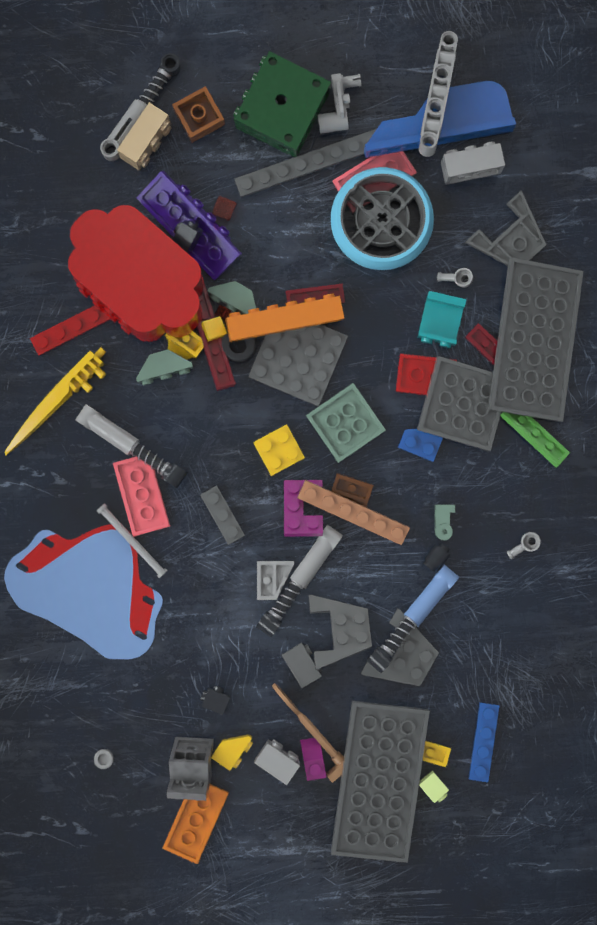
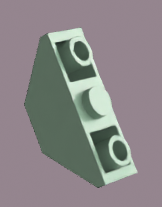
(234, 296)
(162, 366)

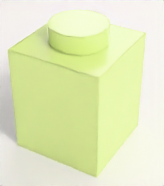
(434, 787)

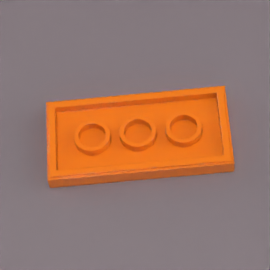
(194, 825)

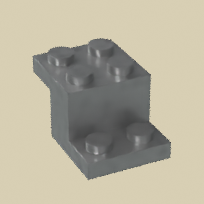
(190, 768)

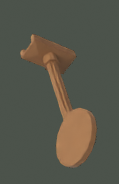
(336, 771)

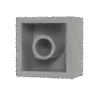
(278, 761)

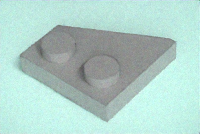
(271, 578)

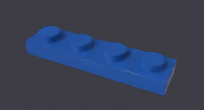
(483, 742)

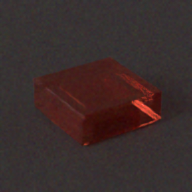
(224, 208)

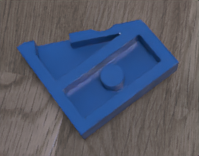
(420, 444)

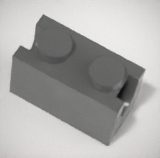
(301, 664)

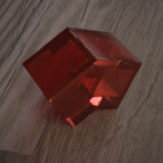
(223, 312)

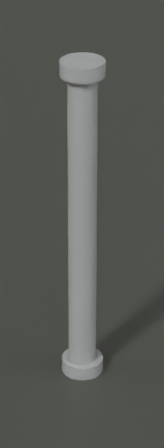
(132, 541)

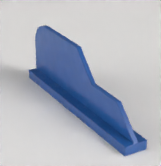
(469, 113)

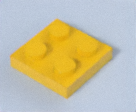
(279, 450)

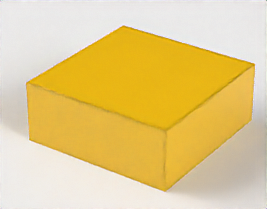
(214, 328)

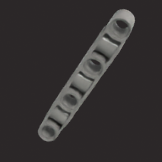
(438, 93)

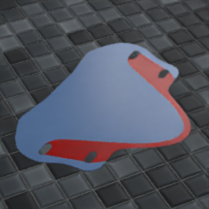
(87, 590)

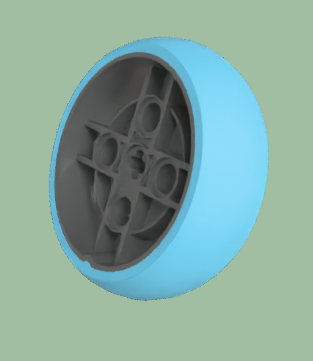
(399, 218)

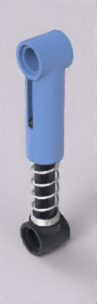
(414, 616)

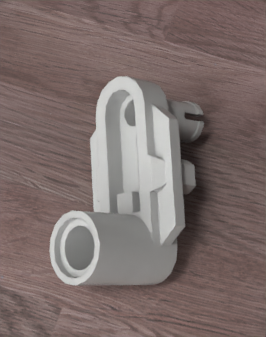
(338, 120)

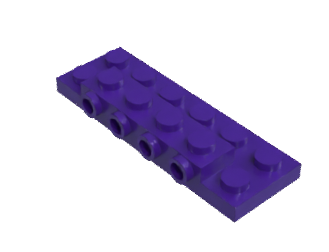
(172, 205)

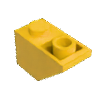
(230, 750)

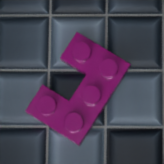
(294, 522)

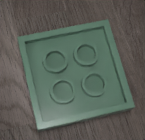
(345, 423)

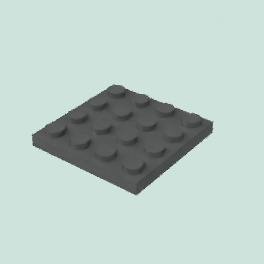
(299, 361)
(459, 405)

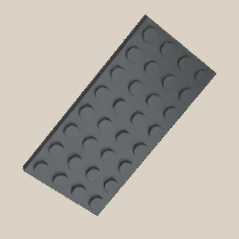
(535, 340)
(379, 781)

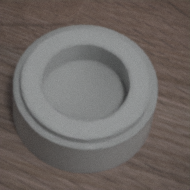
(103, 759)

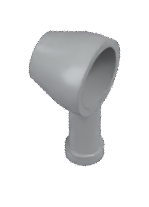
(458, 277)
(525, 545)

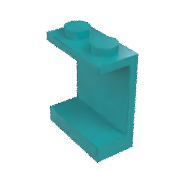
(441, 319)

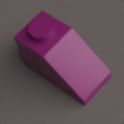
(313, 759)

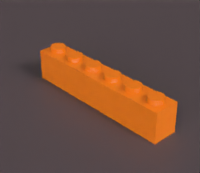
(284, 318)

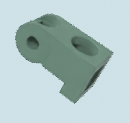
(442, 521)

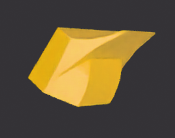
(186, 346)

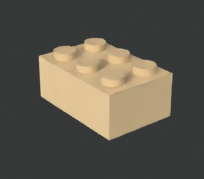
(144, 137)

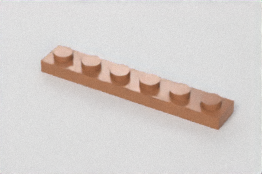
(353, 512)

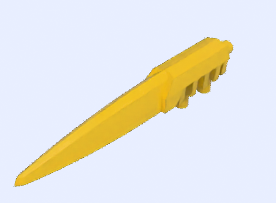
(72, 381)

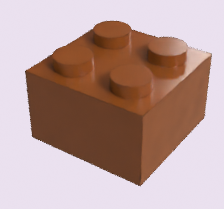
(198, 114)

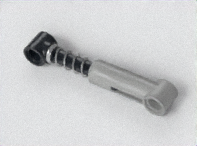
(138, 106)
(129, 444)
(300, 579)

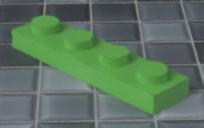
(537, 437)

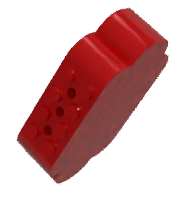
(136, 273)

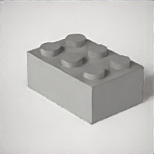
(472, 163)

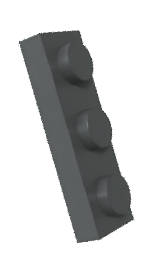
(222, 515)

